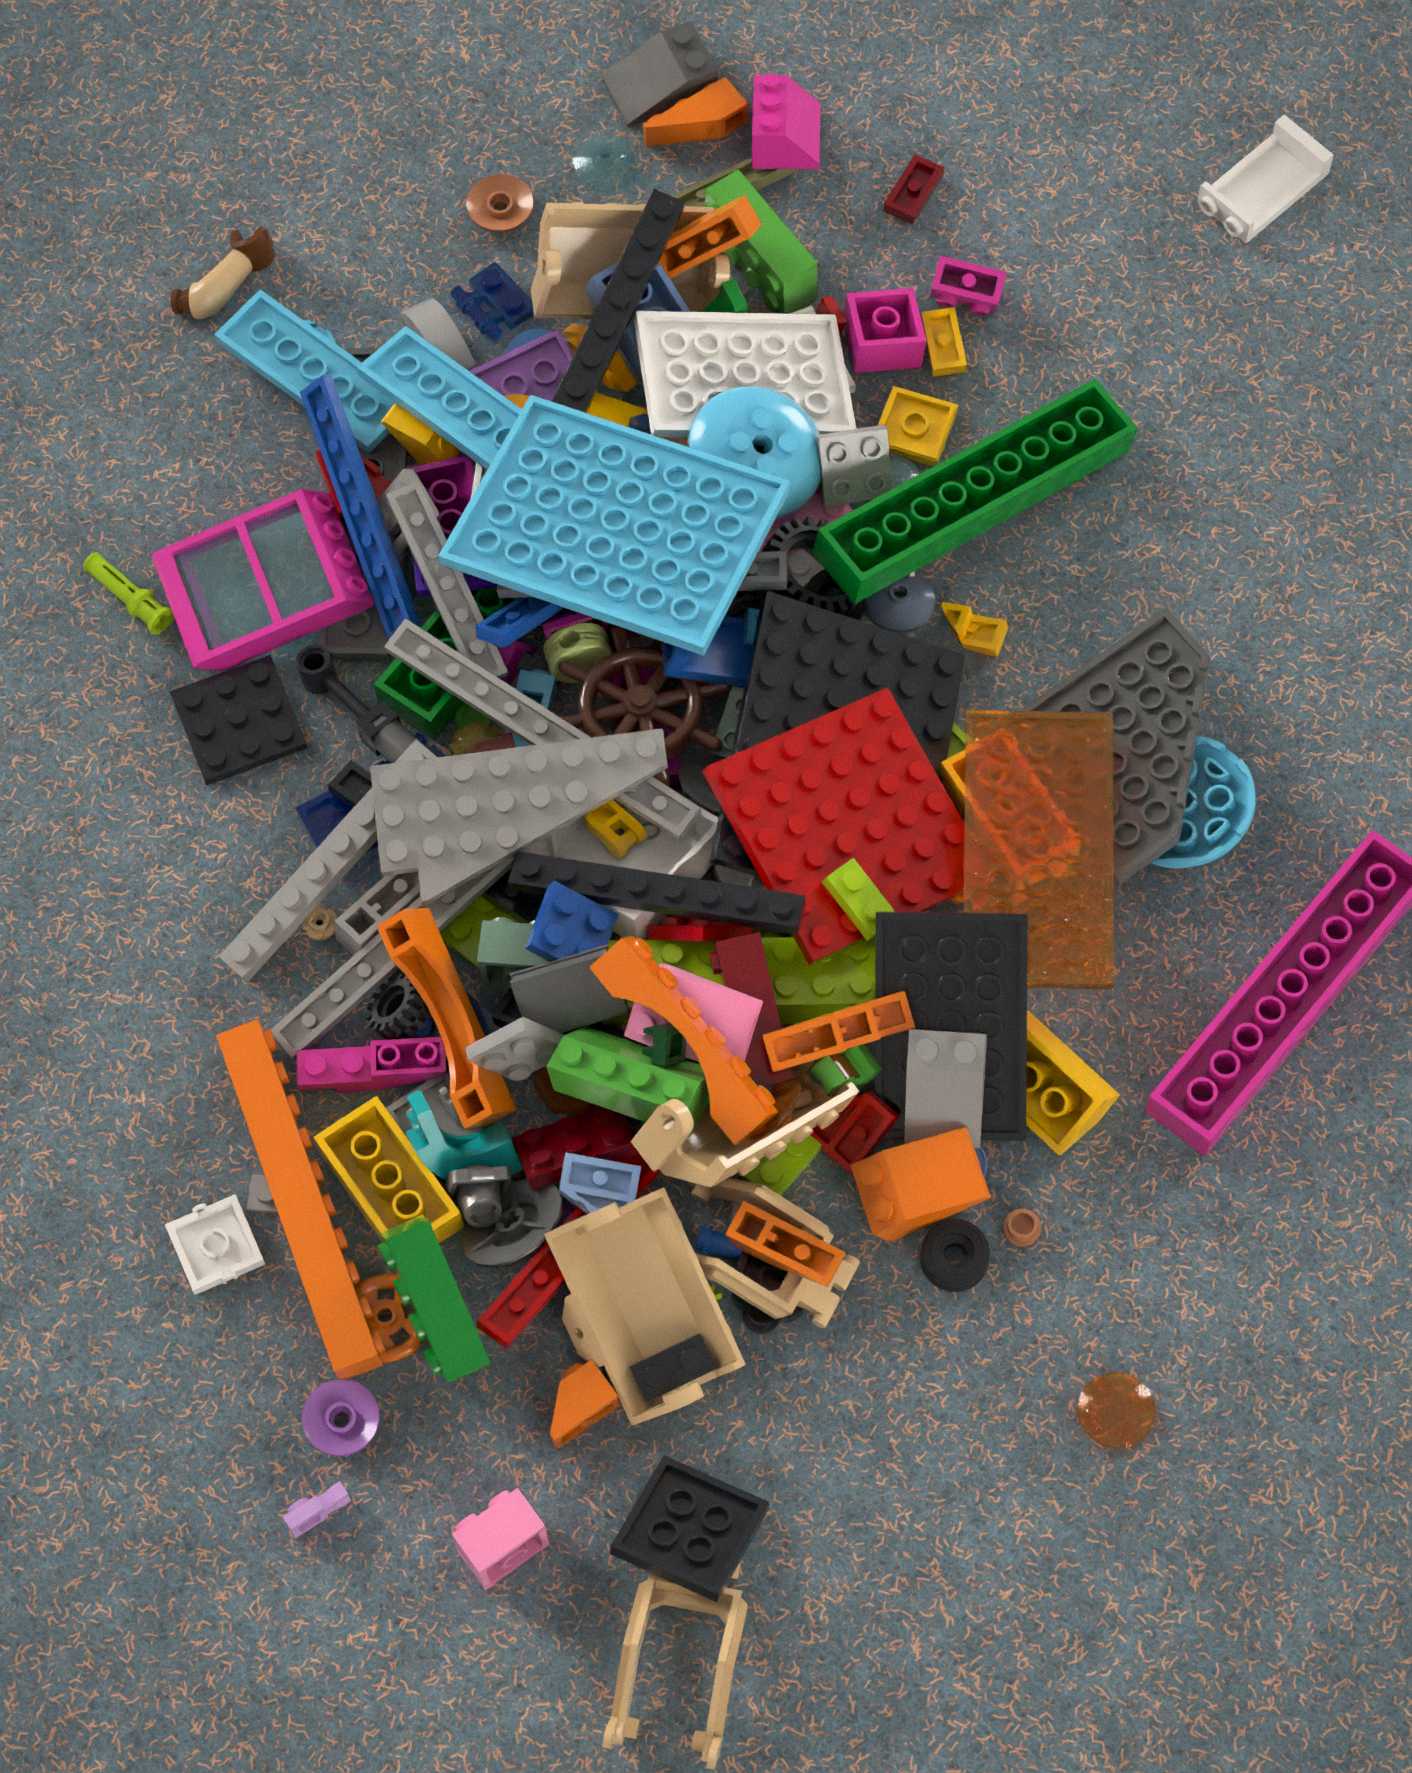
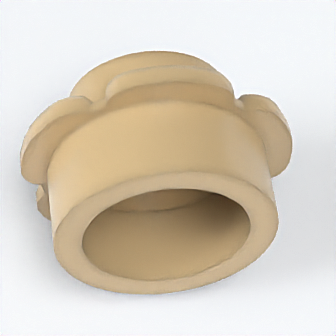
(323, 931)

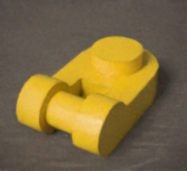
(609, 818)

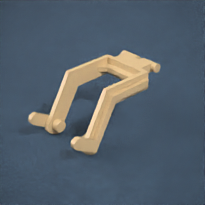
(794, 1289)
(650, 1595)

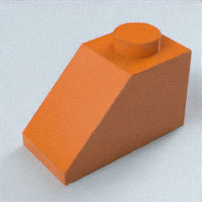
(580, 1402)

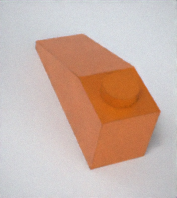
(783, 1245)

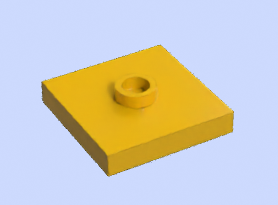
(917, 425)

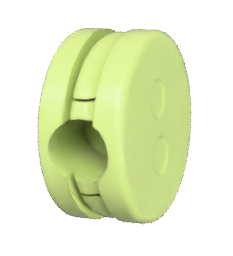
(580, 644)

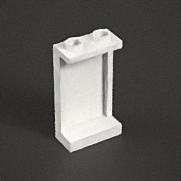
(1266, 181)

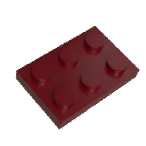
(591, 1134)

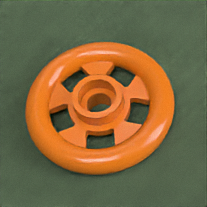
(370, 1288)

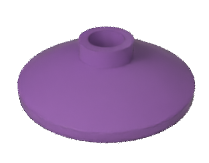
(338, 1399)

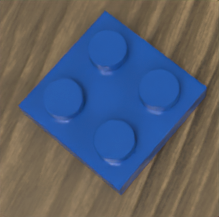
(569, 924)

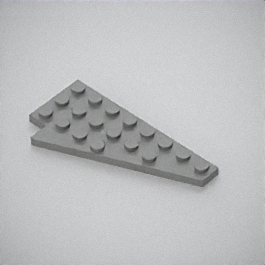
(480, 808)

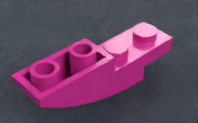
(372, 1067)

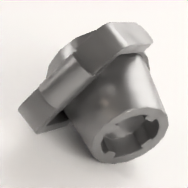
(478, 1192)

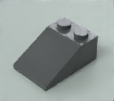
(660, 74)

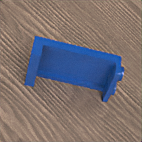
(723, 662)

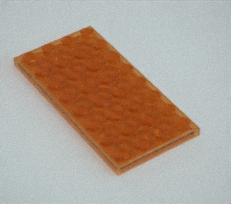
(1044, 837)

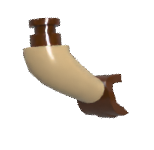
(220, 284)

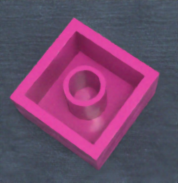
(884, 330)

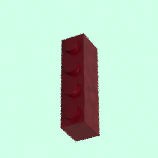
(745, 969)

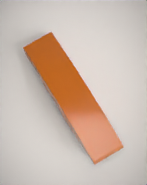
(838, 1031)

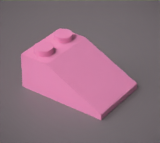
(721, 1007)

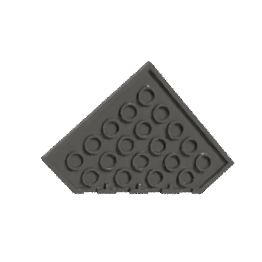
(1156, 696)

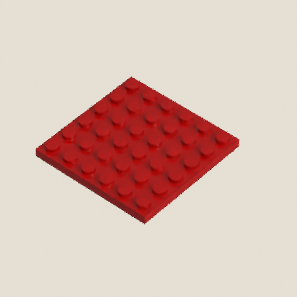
(841, 793)

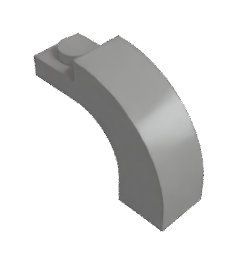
(437, 327)

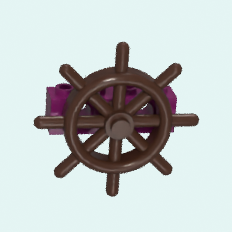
(633, 682)

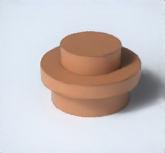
(1022, 1227)

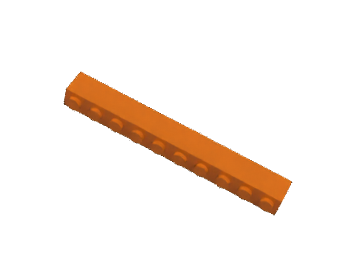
(300, 1202)

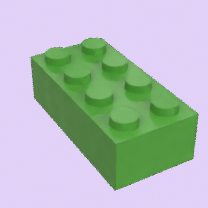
(773, 255)

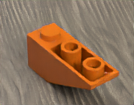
(703, 116)

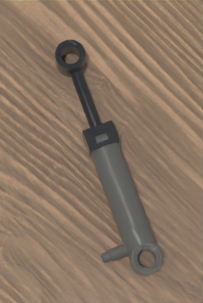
(378, 728)

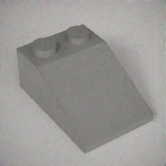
(944, 1083)

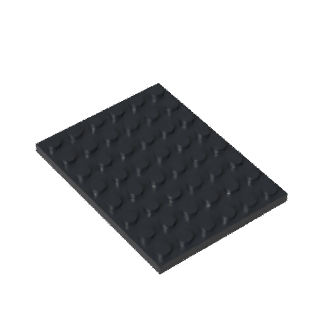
(820, 661)

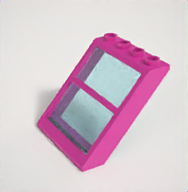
(262, 580)

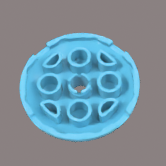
(764, 417)
(1220, 807)

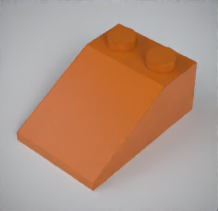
(919, 1183)

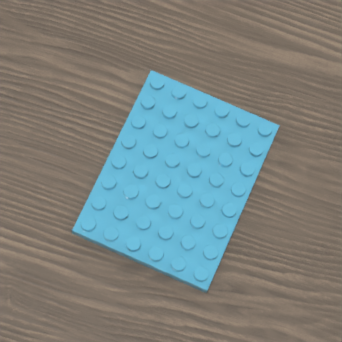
(616, 524)

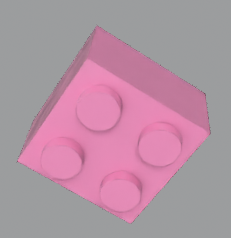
(500, 1537)

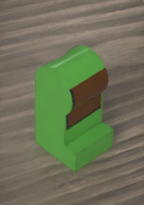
(851, 1065)

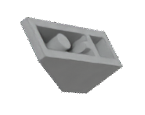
(381, 902)

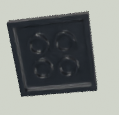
(238, 720)
(689, 1528)

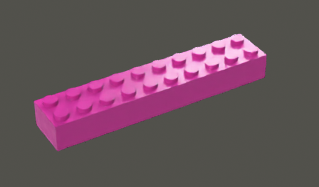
(1285, 995)

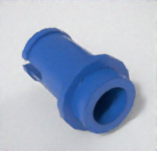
(716, 1243)

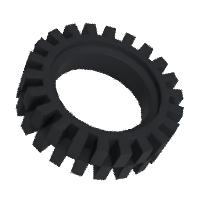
(803, 535)

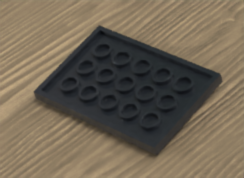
(958, 977)

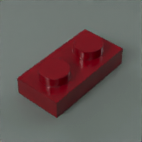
(913, 189)

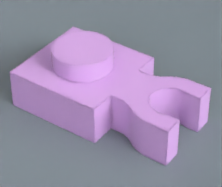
(308, 1513)

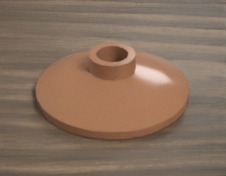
(496, 192)

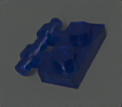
(501, 294)

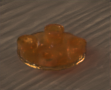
(1116, 1410)

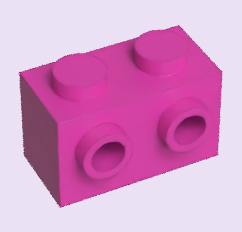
(967, 285)

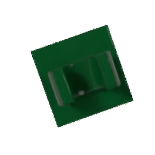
(668, 1045)

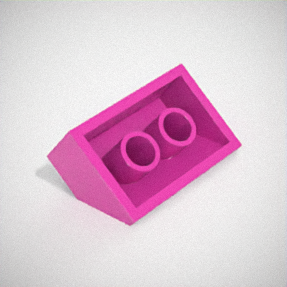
(784, 125)

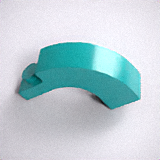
(449, 1152)

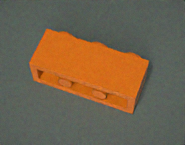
(709, 236)

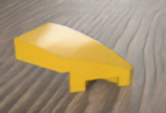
(976, 631)

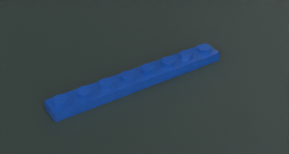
(359, 505)

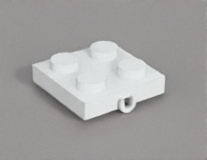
(214, 1244)

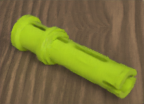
(138, 601)

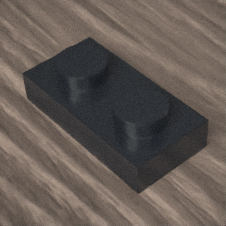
(672, 1367)

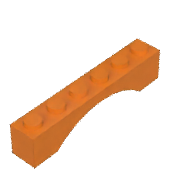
(422, 956)
(734, 1097)

